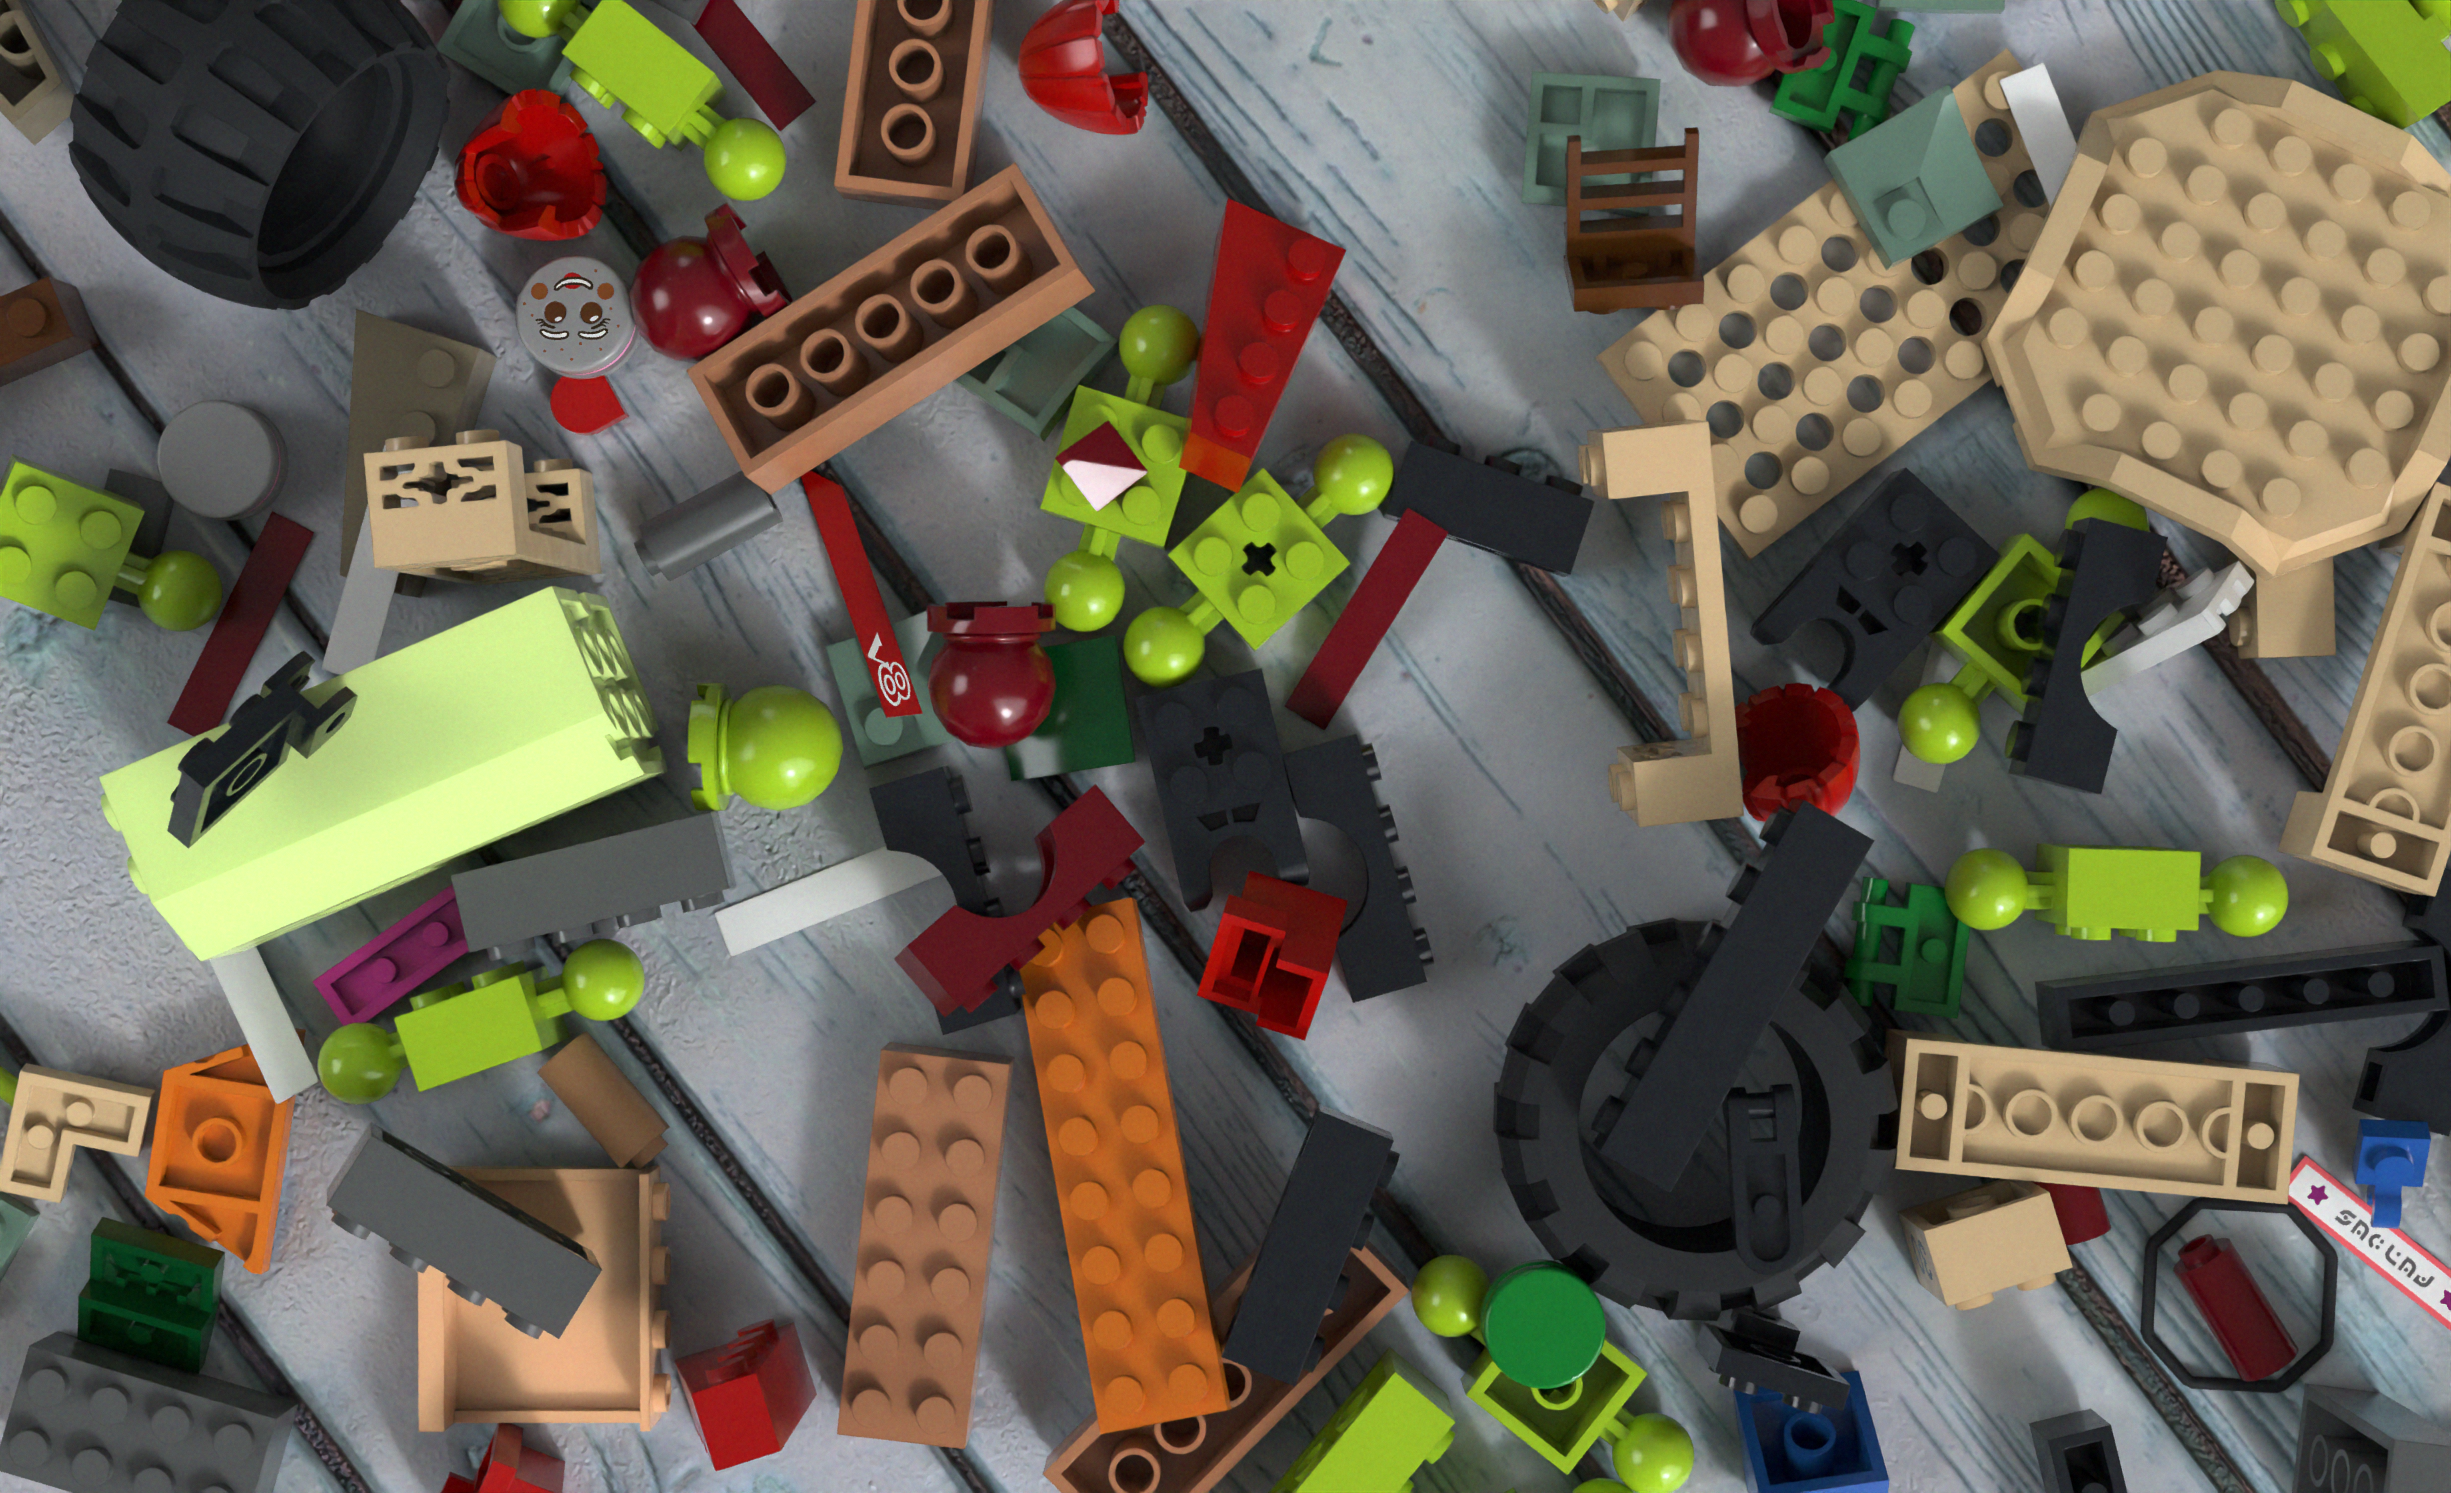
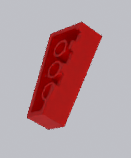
(1256, 323)
(748, 1392)

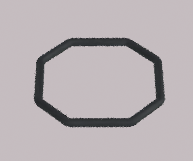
(2237, 1384)

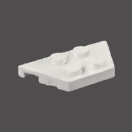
(2167, 626)

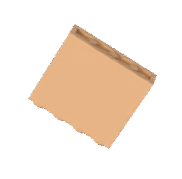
(609, 1354)

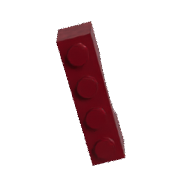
(964, 950)

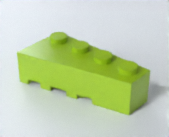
(2377, 54)

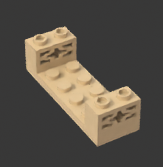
(476, 538)
(1701, 774)
(2391, 775)
(2092, 1118)

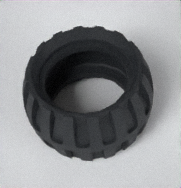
(259, 138)

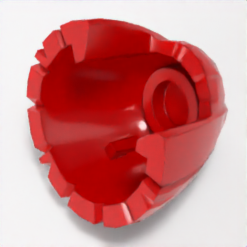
(1064, 75)
(532, 169)
(1797, 748)

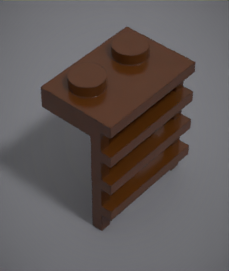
(1632, 258)

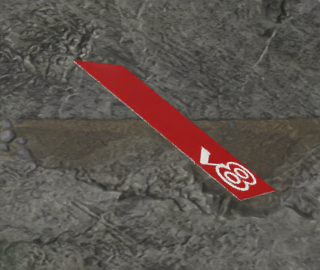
(861, 596)

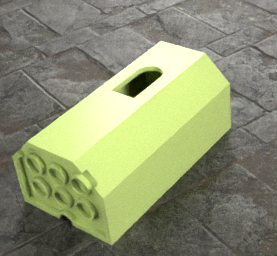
(436, 763)

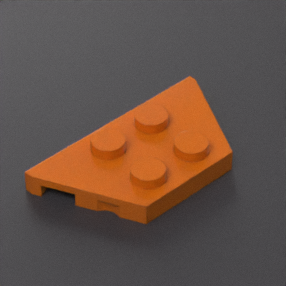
(222, 1152)

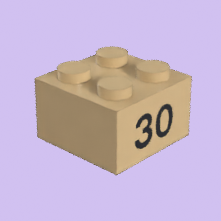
(1985, 1242)

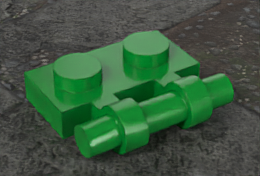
(1820, 93)
(1928, 955)

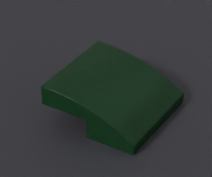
(1086, 718)
(150, 1295)

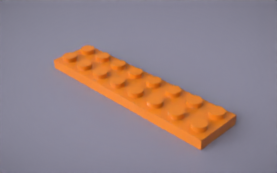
(1121, 1173)

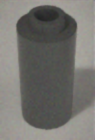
(706, 526)

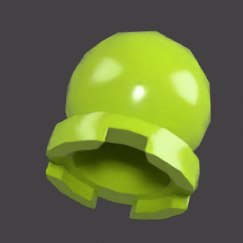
(768, 746)

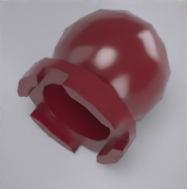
(1748, 39)
(703, 290)
(991, 674)

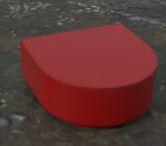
(586, 405)

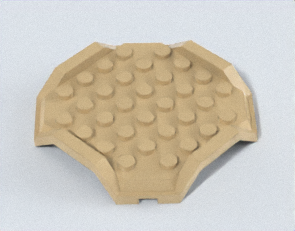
(2240, 318)

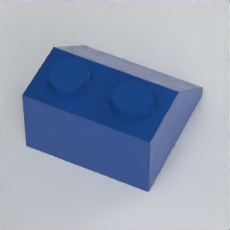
(1809, 1451)

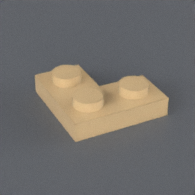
(63, 1110)

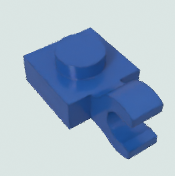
(2387, 1158)

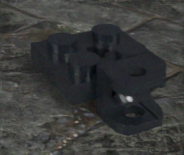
(256, 745)
(1763, 1354)

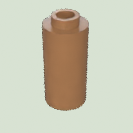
(605, 1102)

